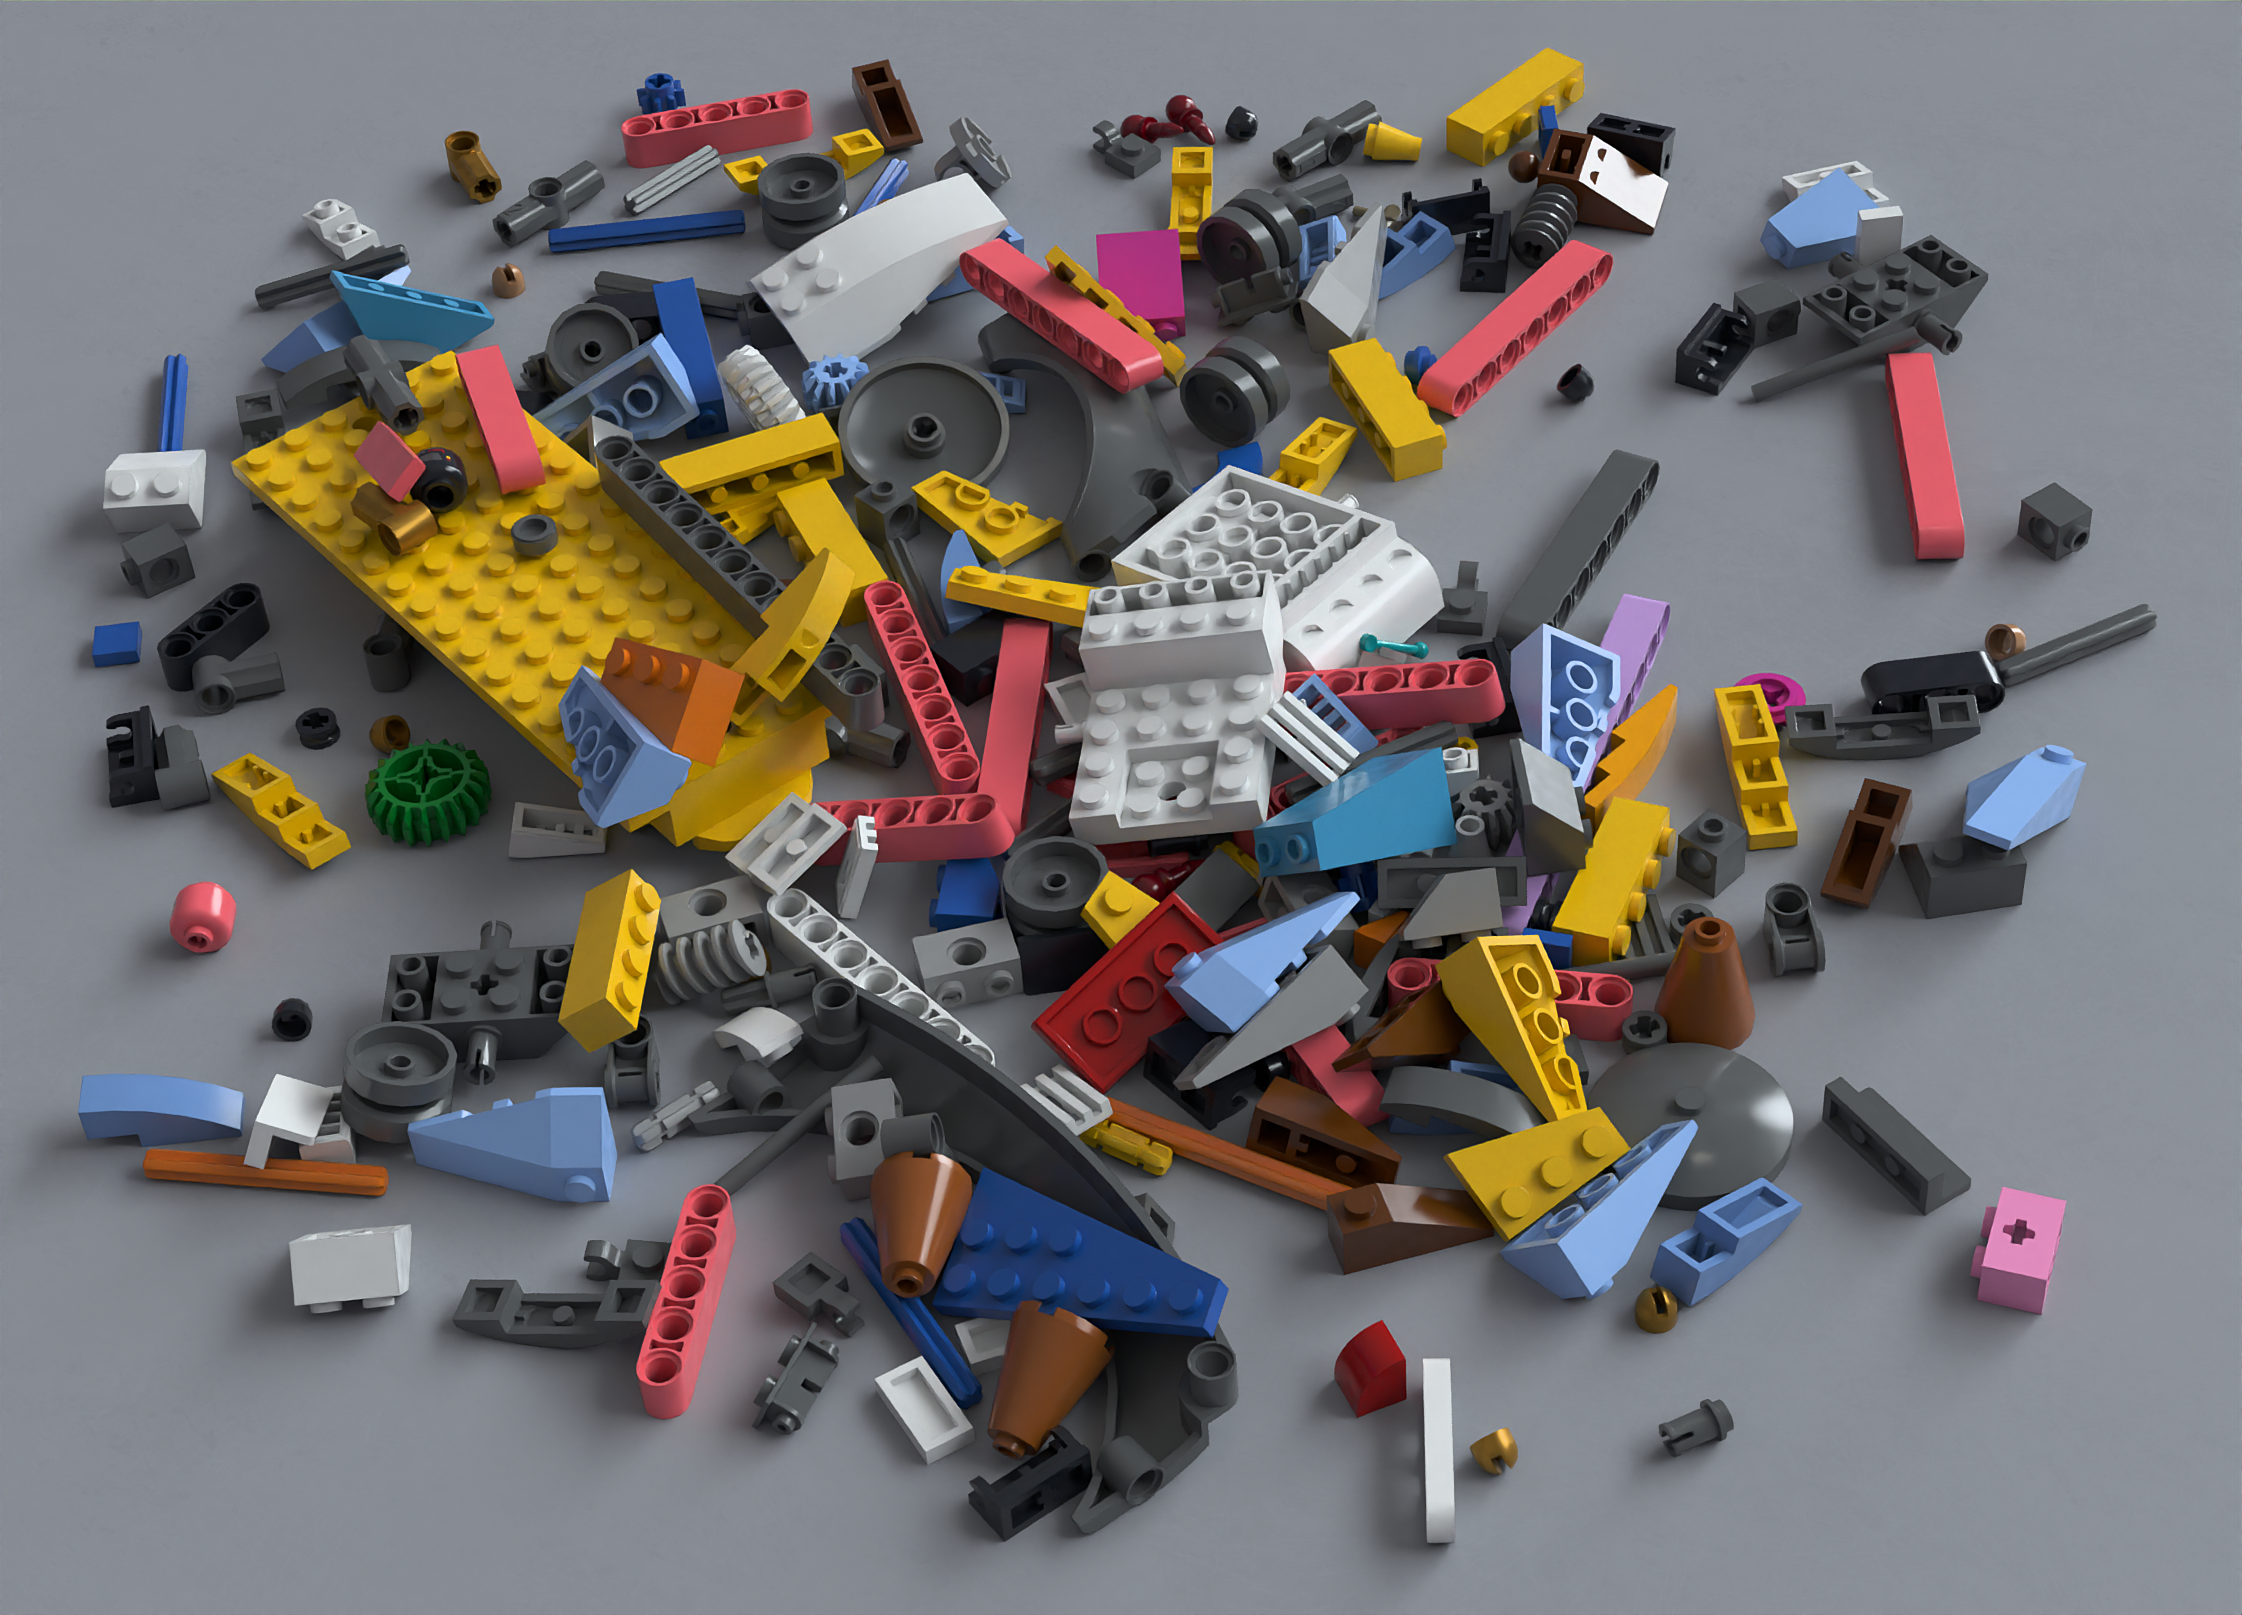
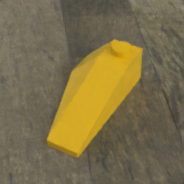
(1507, 1000)

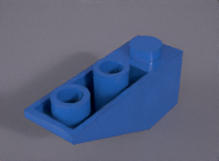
(967, 894)

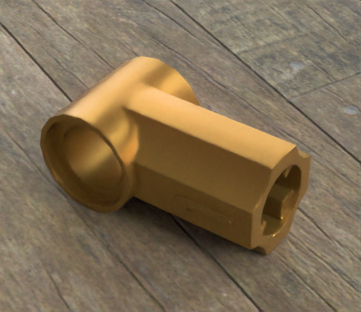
(471, 166)
(398, 523)

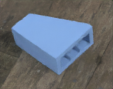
(1817, 222)

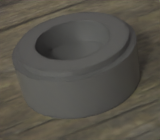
(534, 535)

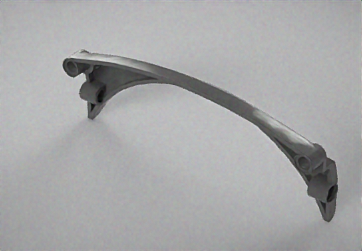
(1158, 1383)

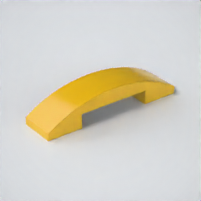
(851, 150)
(1190, 195)

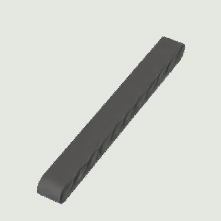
(730, 573)

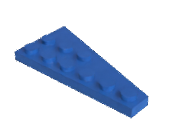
(1036, 1249)

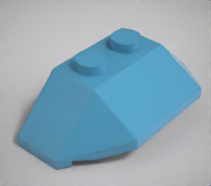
(410, 314)

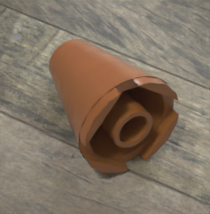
(1707, 988)
(917, 1218)
(1043, 1376)

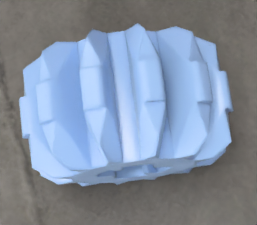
(831, 380)

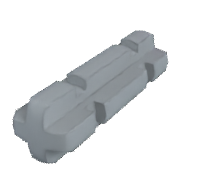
(672, 1117)

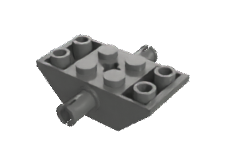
(1915, 287)
(484, 1000)

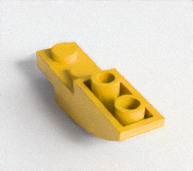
(796, 634)

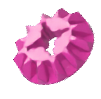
(1777, 690)

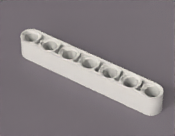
(812, 935)

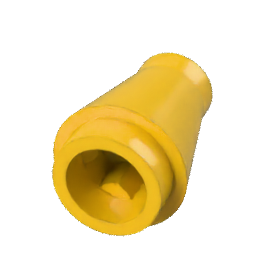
(1390, 143)

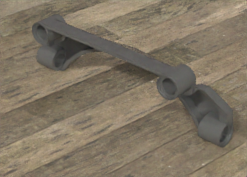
(1128, 456)

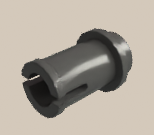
(1697, 1427)

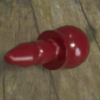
(1183, 112)
(1149, 128)
(1163, 882)

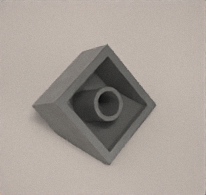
(1548, 812)
(1963, 875)

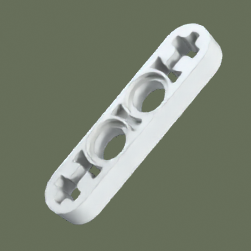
(1438, 1451)

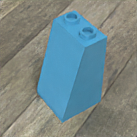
(1366, 815)

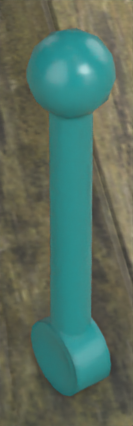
(1370, 643)

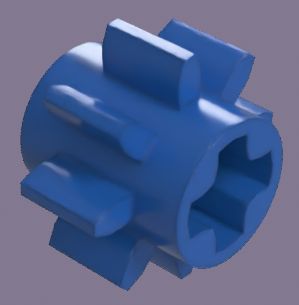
(661, 94)
(1362, 880)

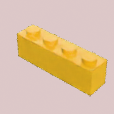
(1510, 106)
(1386, 409)
(758, 464)
(817, 519)
(1616, 880)
(610, 961)

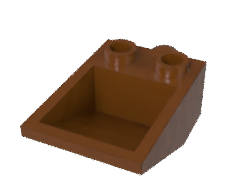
(1606, 182)

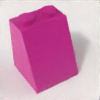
(1145, 276)

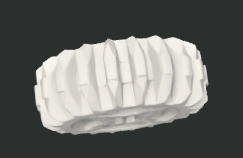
(758, 389)

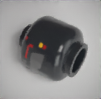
(443, 482)

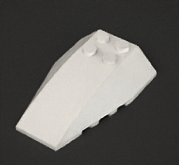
(876, 268)

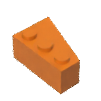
(674, 696)

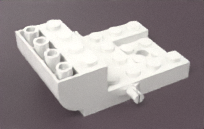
(1330, 564)
(1175, 708)

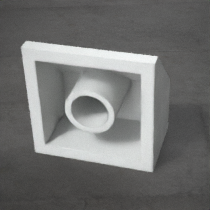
(155, 490)
(351, 1266)

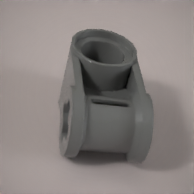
(1791, 930)
(633, 1067)

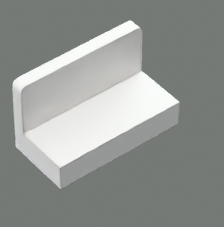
(290, 1112)

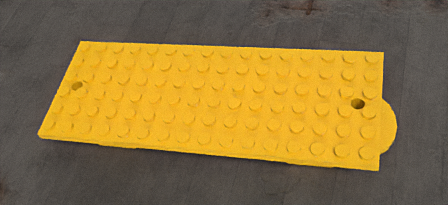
(529, 622)

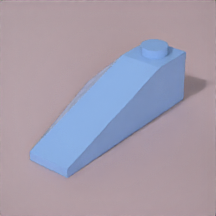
(321, 332)
(637, 392)
(1564, 695)
(617, 757)
(2023, 797)
(1237, 977)
(542, 1147)
(1595, 1236)

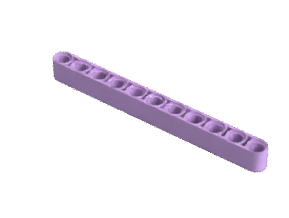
(1636, 637)

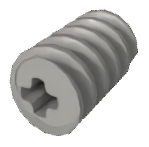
(709, 962)

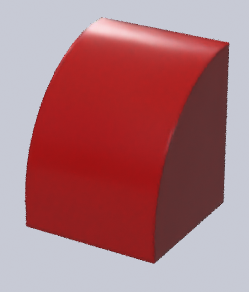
(1371, 1370)

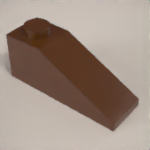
(1409, 1034)
(1319, 1137)
(1400, 1222)

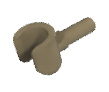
(1391, 214)

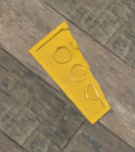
(1081, 281)
(1020, 595)

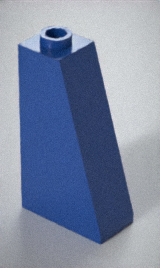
(686, 333)

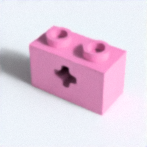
(2019, 1249)

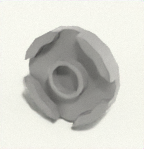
(973, 155)

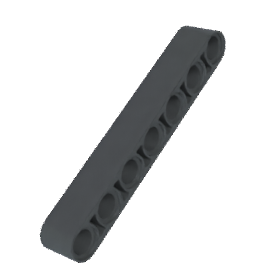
(1580, 547)

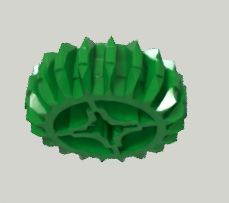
(428, 792)

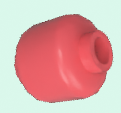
(203, 917)

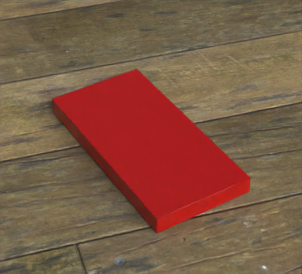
(1121, 1000)

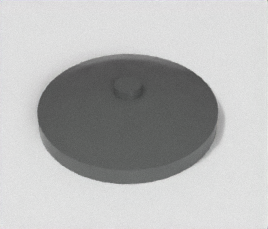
(922, 420)
(1733, 1100)

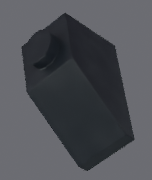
(971, 657)

